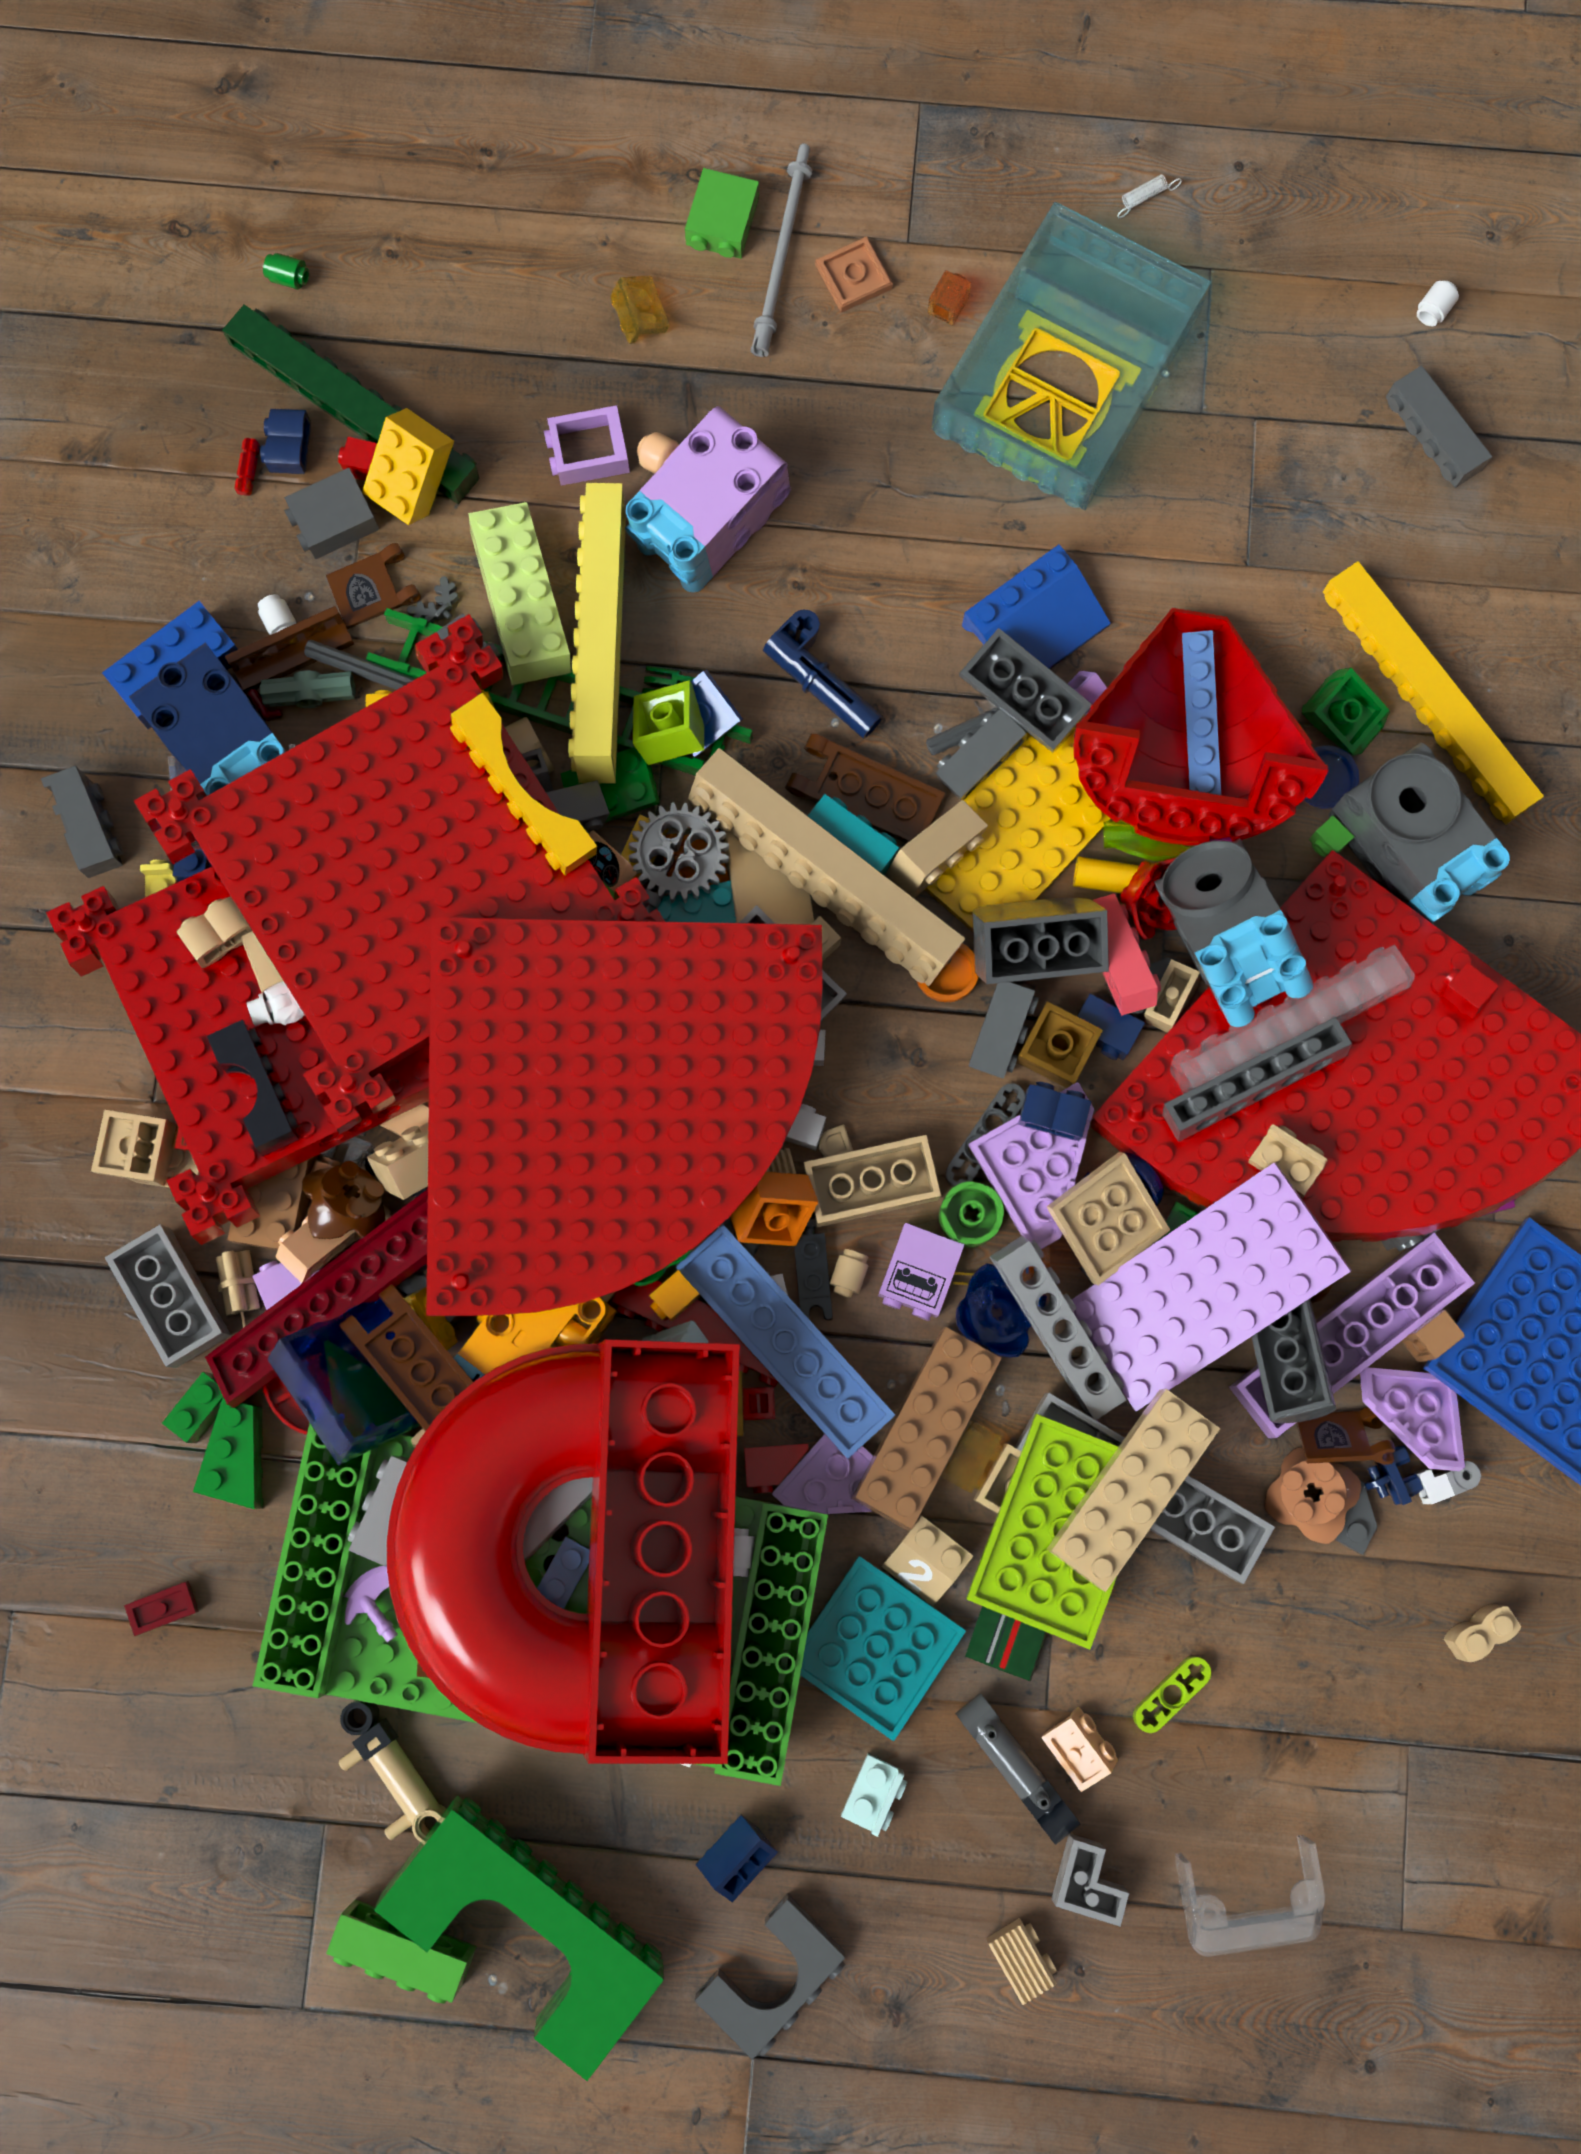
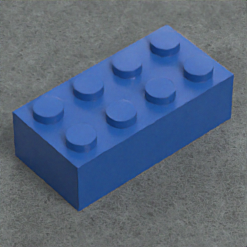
(168, 645)

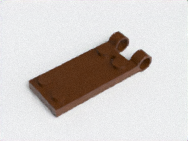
(869, 789)
(412, 1362)

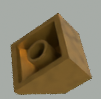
(1059, 1045)

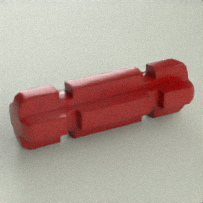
(247, 466)

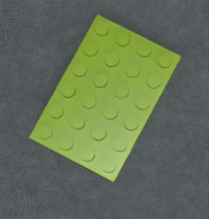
(1016, 1569)

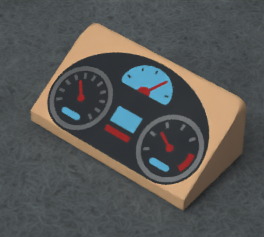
(609, 864)

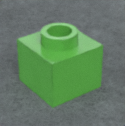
(1330, 837)

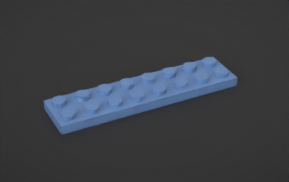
(785, 1341)

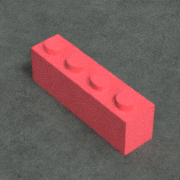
(1129, 971)

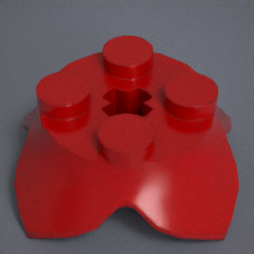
(1144, 900)

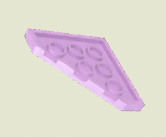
(1030, 1172)

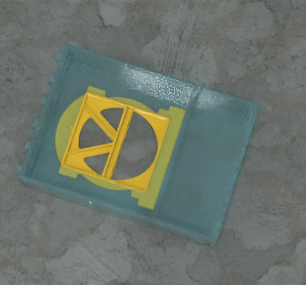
(1084, 296)

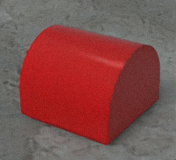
(759, 1403)

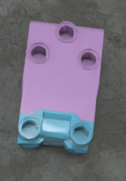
(707, 499)

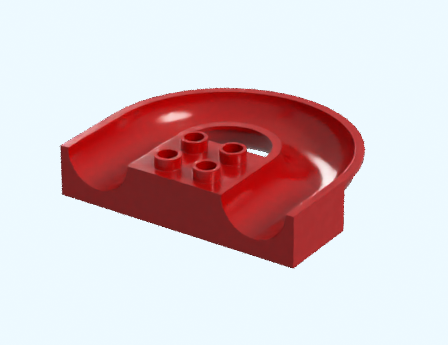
(653, 1653)

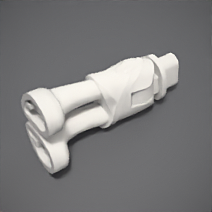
(275, 1006)

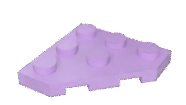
(1418, 1412)
(825, 1480)

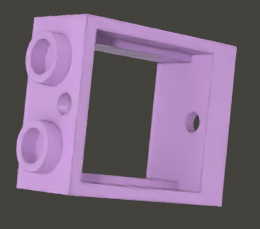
(592, 468)

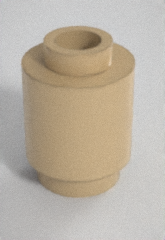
(849, 1273)

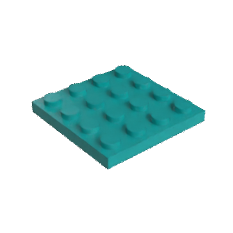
(877, 1648)

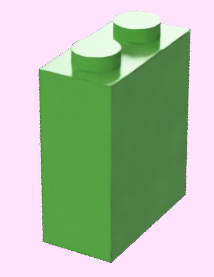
(722, 213)

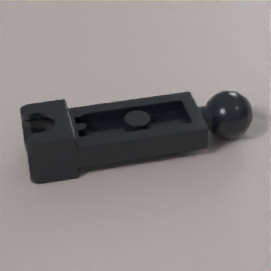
(813, 1271)

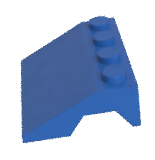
(1041, 609)

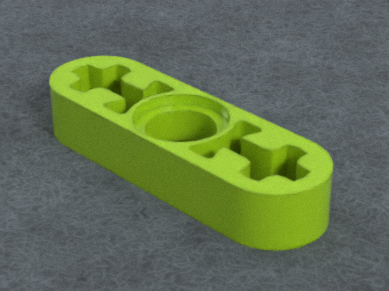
(1159, 1716)

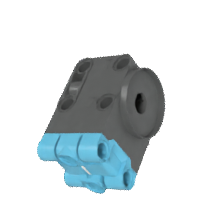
(1420, 833)
(1233, 928)

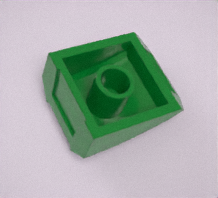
(1346, 711)

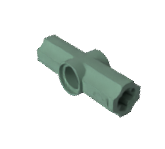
(307, 689)

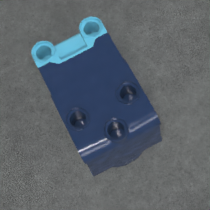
(206, 720)

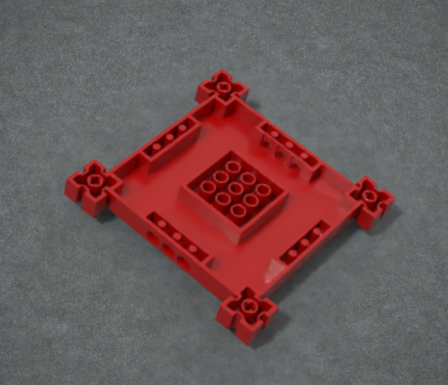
(363, 841)
(174, 1011)

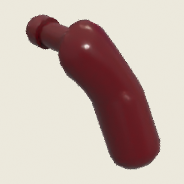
(255, 698)

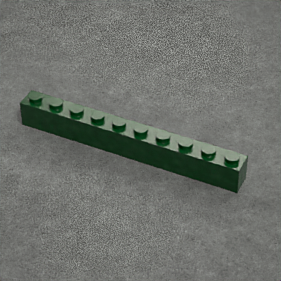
(330, 388)

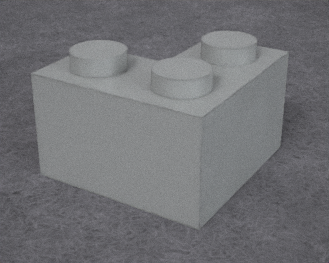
(1080, 1887)

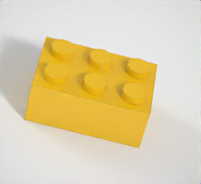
(407, 466)

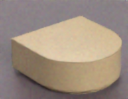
(835, 1142)

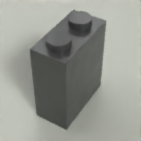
(330, 514)

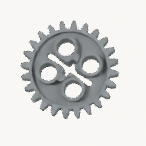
(705, 862)

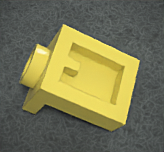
(157, 876)

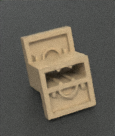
(139, 1149)

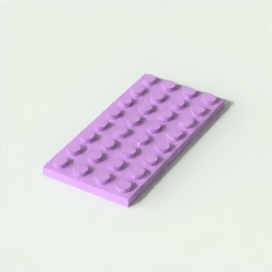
(1209, 1285)

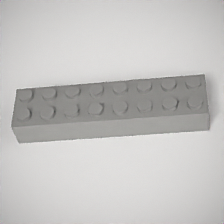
(1194, 1517)

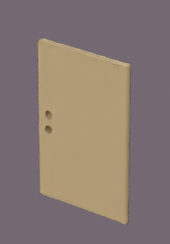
(768, 888)

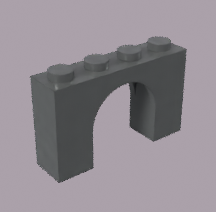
(754, 2022)

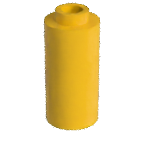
(1103, 874)

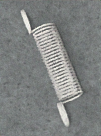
(1143, 193)

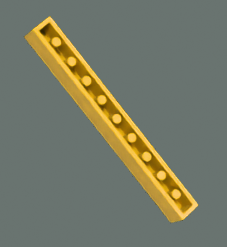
(1431, 693)

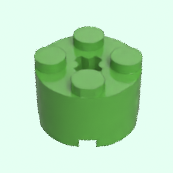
(975, 1197)

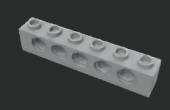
(1094, 1399)

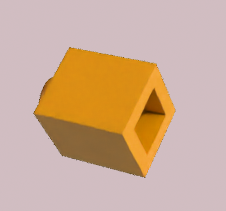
(673, 1297)

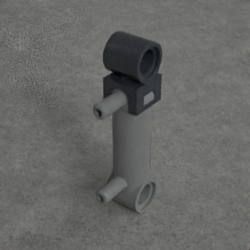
(1018, 1769)

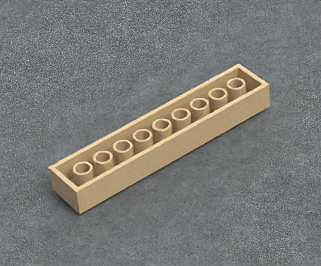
(824, 868)

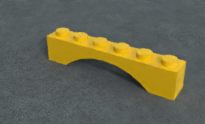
(561, 836)

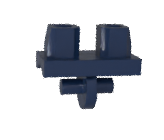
(1399, 1488)

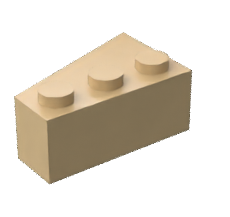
(936, 849)

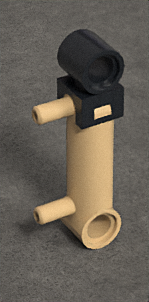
(393, 1766)

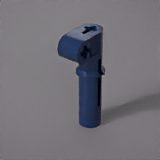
(816, 675)

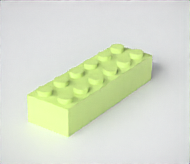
(519, 593)

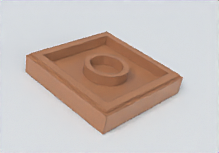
(853, 274)

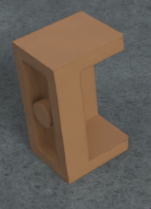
(1433, 1337)

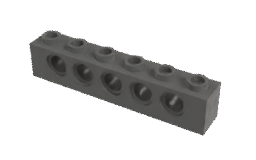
(1256, 1079)

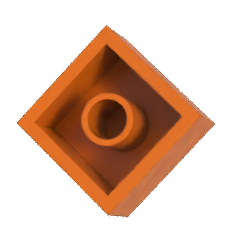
(775, 1210)

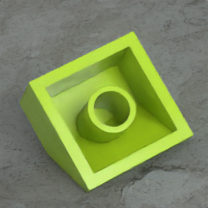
(667, 723)

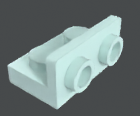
(874, 1794)

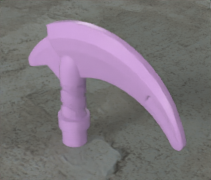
(362, 1600)

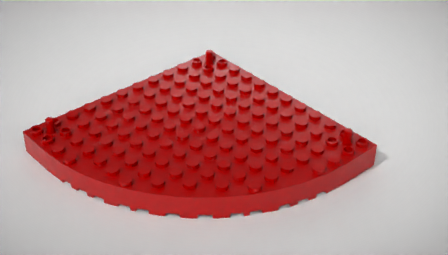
(603, 1096)
(1420, 1118)

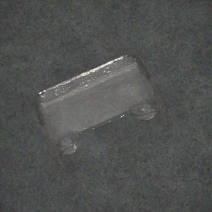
(1217, 1934)

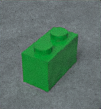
(195, 1409)

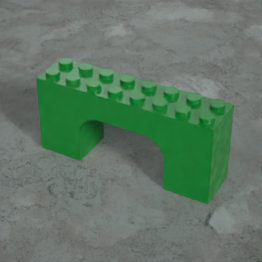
(475, 1860)

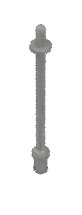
(765, 324)

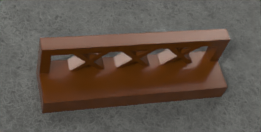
(284, 650)

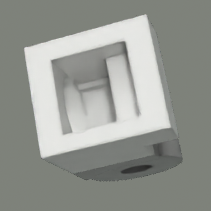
(1447, 1483)

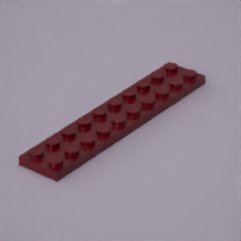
(354, 1277)

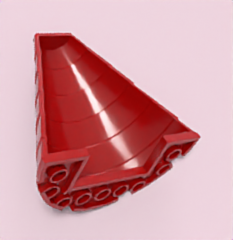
(1136, 746)

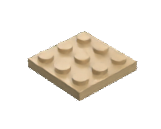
(1108, 1218)

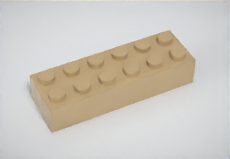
(1133, 1489)

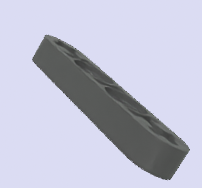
(980, 1130)

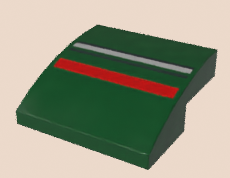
(1006, 1644)

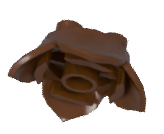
(343, 1201)

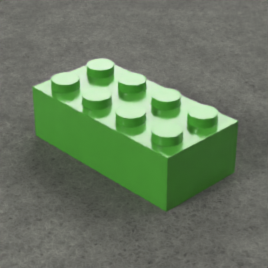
(383, 1951)

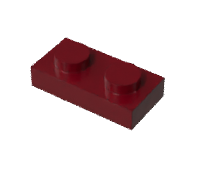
(161, 1608)

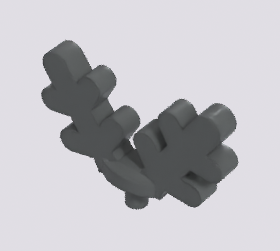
(446, 600)

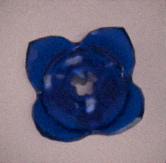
(974, 1319)

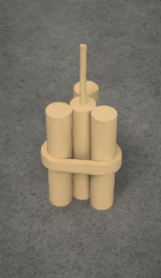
(237, 1283)

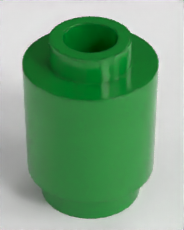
(285, 270)

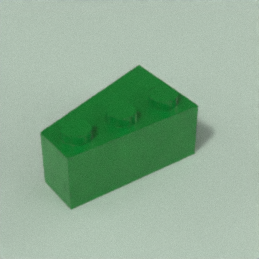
(233, 1457)

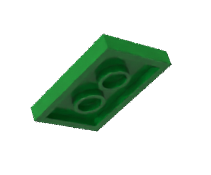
(633, 788)

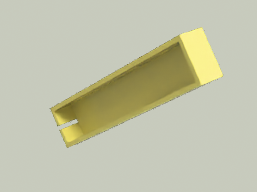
(598, 633)

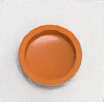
(955, 979)

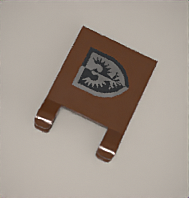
(367, 589)
(1343, 1438)

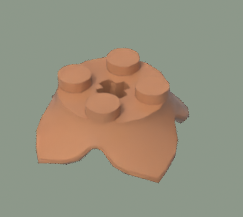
(1317, 1520)

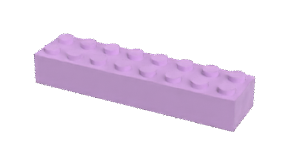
(1372, 1320)

